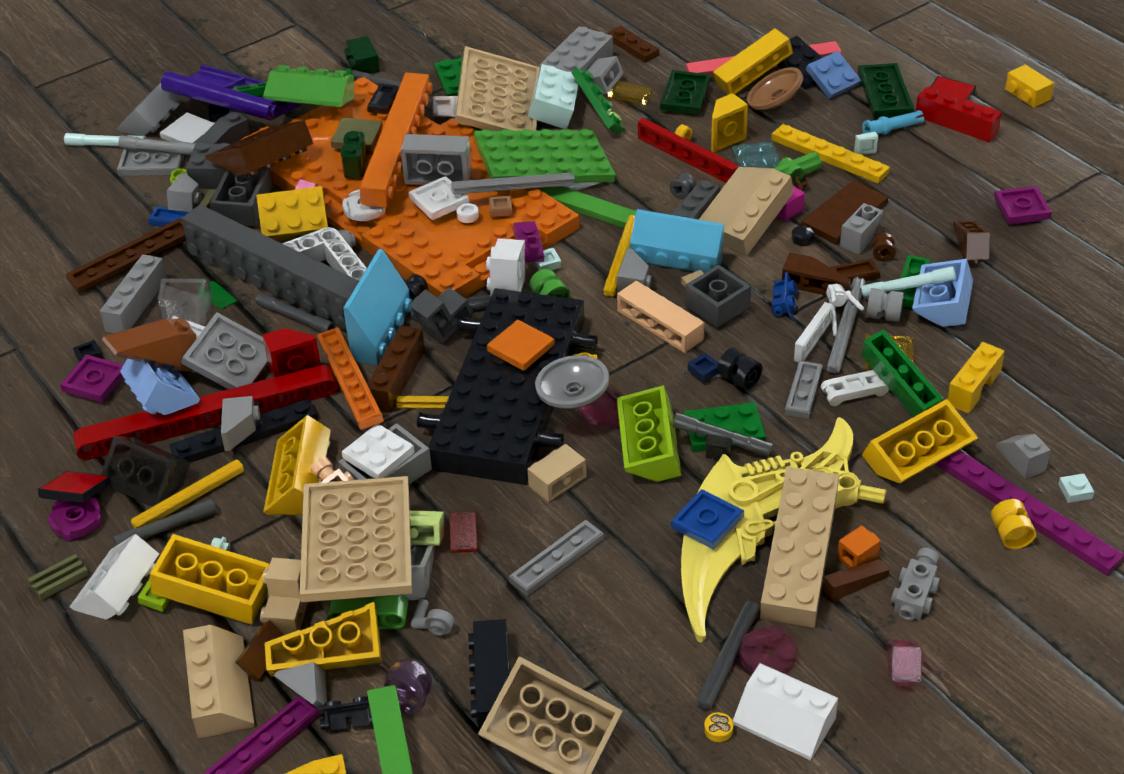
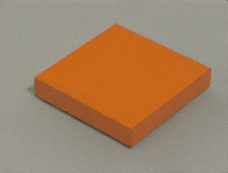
(520, 345)

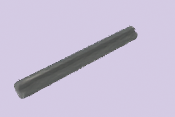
(727, 655)

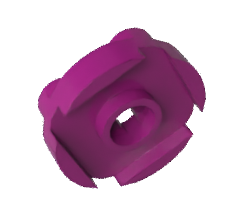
(72, 528)

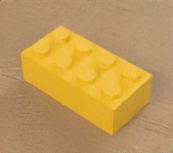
(210, 579)

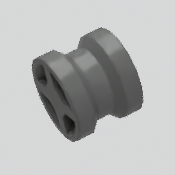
(682, 185)

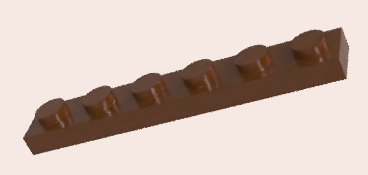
(126, 256)

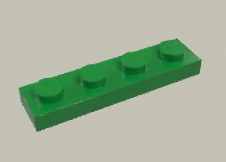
(601, 104)

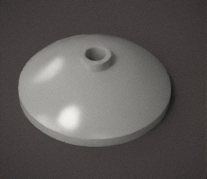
(572, 381)

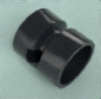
(739, 368)

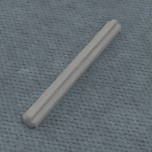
(512, 183)
(845, 328)

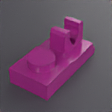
(529, 232)

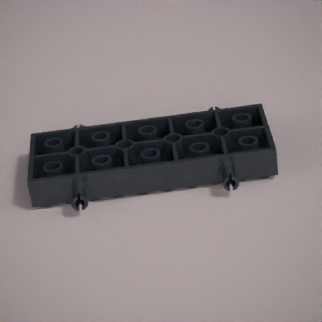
(494, 411)

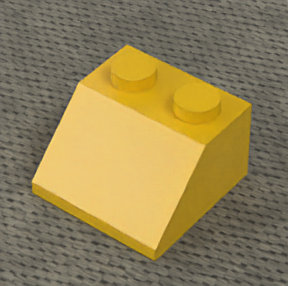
(728, 122)

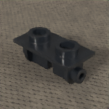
(337, 713)

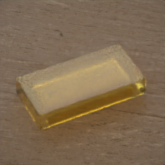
(630, 92)

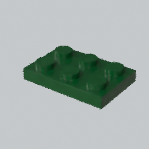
(685, 92)

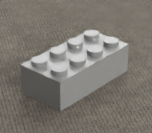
(580, 50)

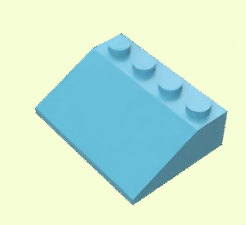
(376, 310)

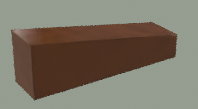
(853, 579)

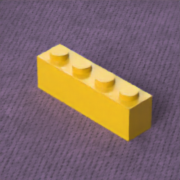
(753, 62)

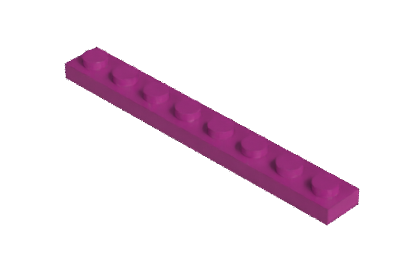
(1044, 519)

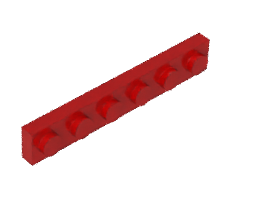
(686, 150)

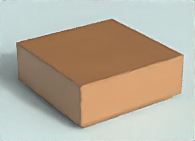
(500, 206)

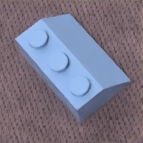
(946, 301)

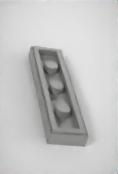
(556, 557)

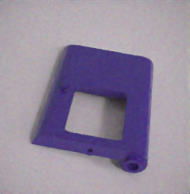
(216, 88)

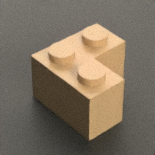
(283, 595)

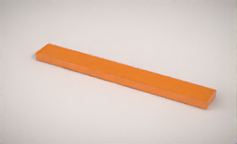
(350, 379)

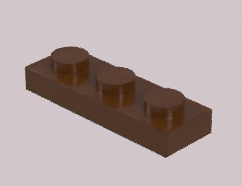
(633, 44)

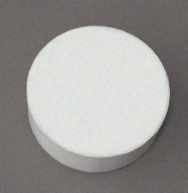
(467, 213)

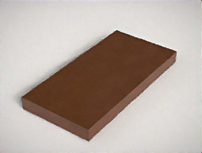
(831, 215)

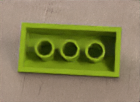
(648, 434)

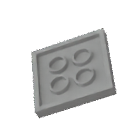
(227, 353)

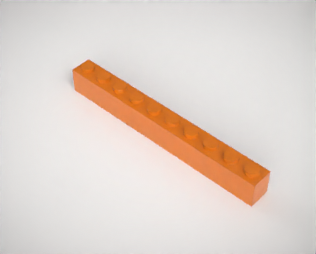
(386, 160)

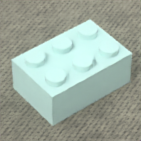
(553, 96)

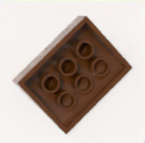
(263, 148)

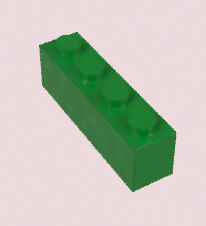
(899, 373)

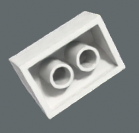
(116, 579)
(785, 711)

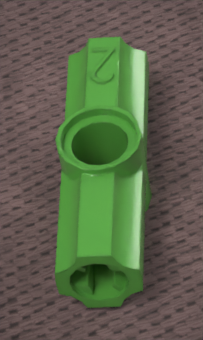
(799, 166)

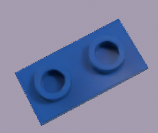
(784, 296)

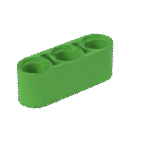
(390, 609)

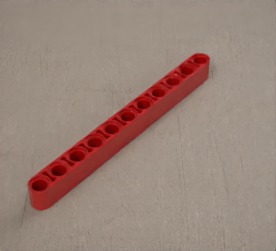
(268, 394)

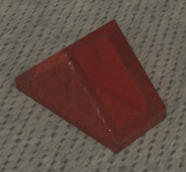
(463, 531)

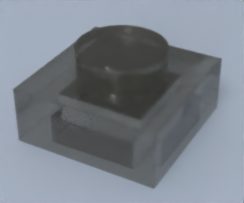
(717, 446)

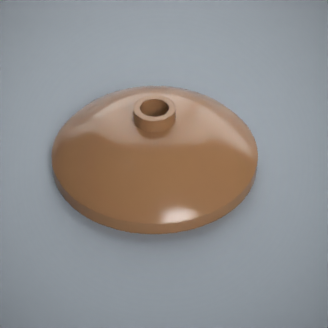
(775, 89)

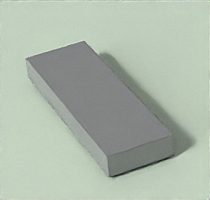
(803, 389)

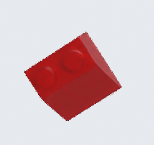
(290, 351)

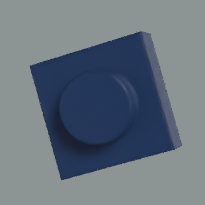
(703, 367)

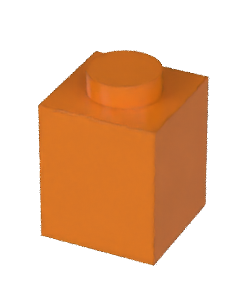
(858, 547)

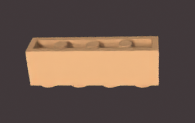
(660, 316)

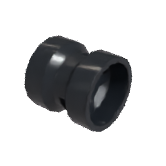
(416, 285)

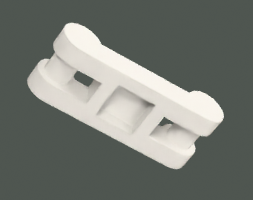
(853, 387)

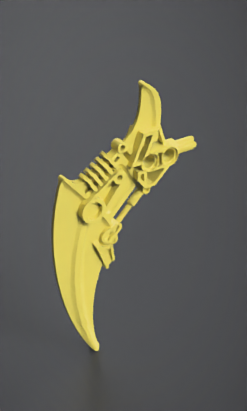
(758, 492)

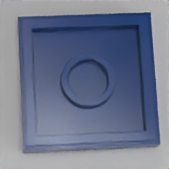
(707, 519)

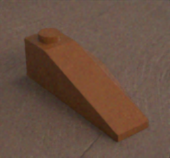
(158, 342)

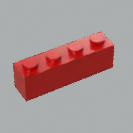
(959, 114)

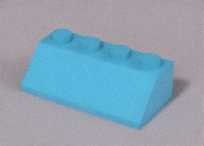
(677, 241)

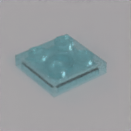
(756, 155)

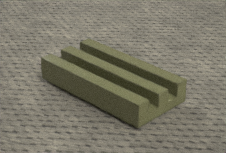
(59, 575)

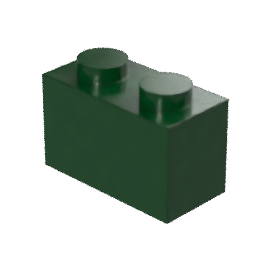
(362, 55)

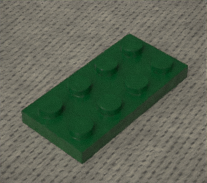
(885, 90)

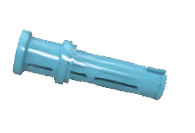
(884, 124)

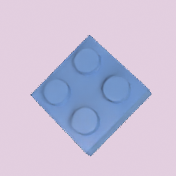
(833, 74)

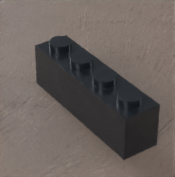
(489, 664)

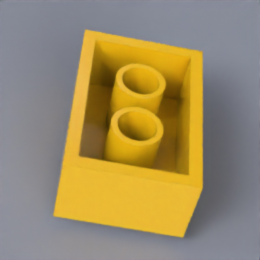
(292, 213)

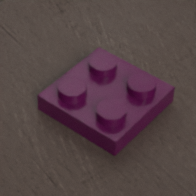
(1022, 205)
(93, 378)

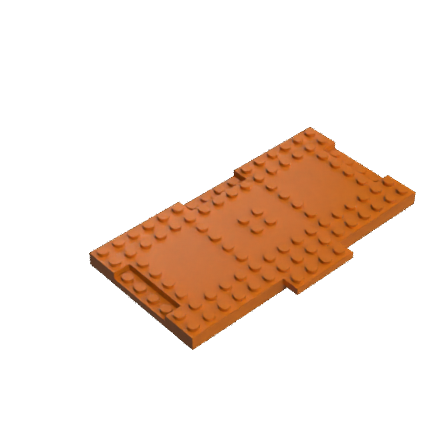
(437, 249)

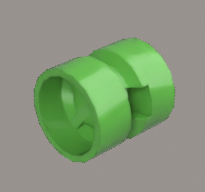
(548, 283)

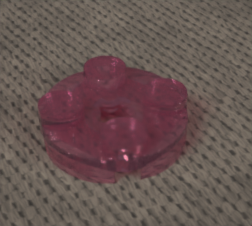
(768, 639)

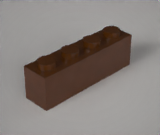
(396, 367)

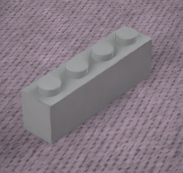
(133, 294)

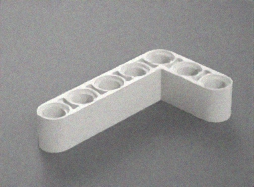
(330, 246)

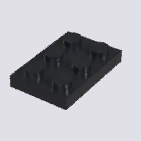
(801, 57)

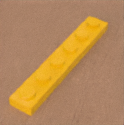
(831, 153)

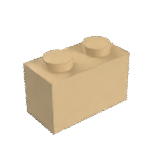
(557, 472)

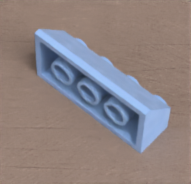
(158, 387)

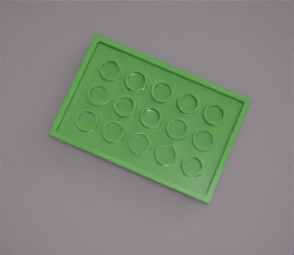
(544, 153)

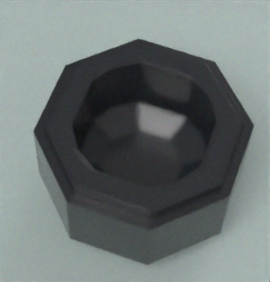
(802, 235)

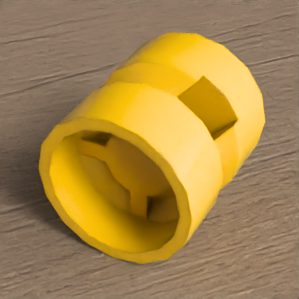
(1013, 524)

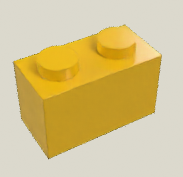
(1029, 86)

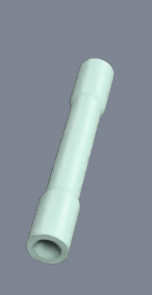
(74, 139)
(934, 277)

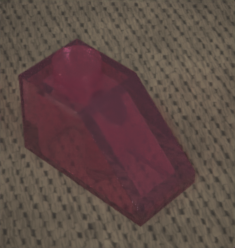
(602, 411)
(904, 661)

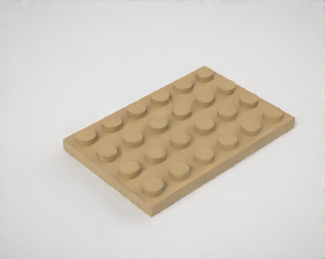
(495, 92)
(356, 539)

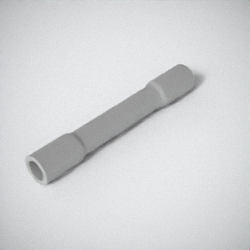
(139, 143)

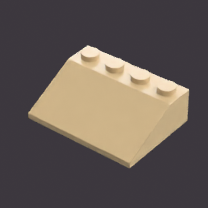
(749, 205)
(549, 721)

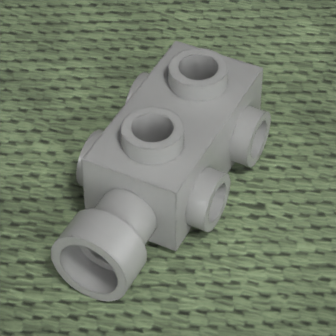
(916, 585)

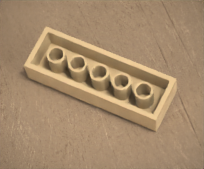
(799, 547)

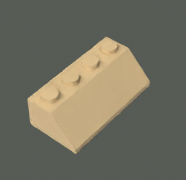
(216, 683)

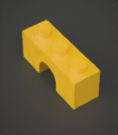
(979, 370)

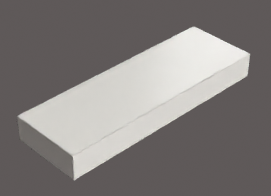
(813, 332)

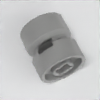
(885, 305)

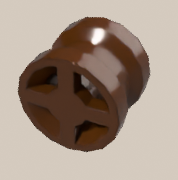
(883, 241)

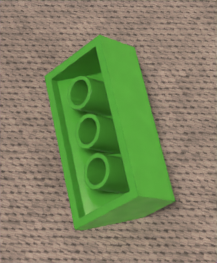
(309, 86)

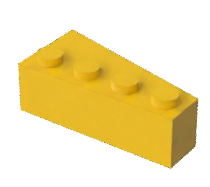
(331, 644)

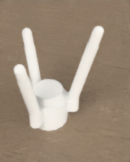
(837, 297)

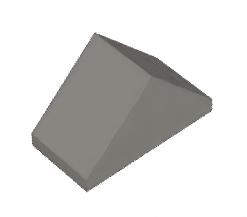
(307, 681)

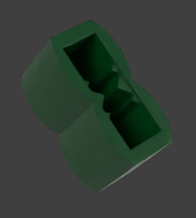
(353, 154)

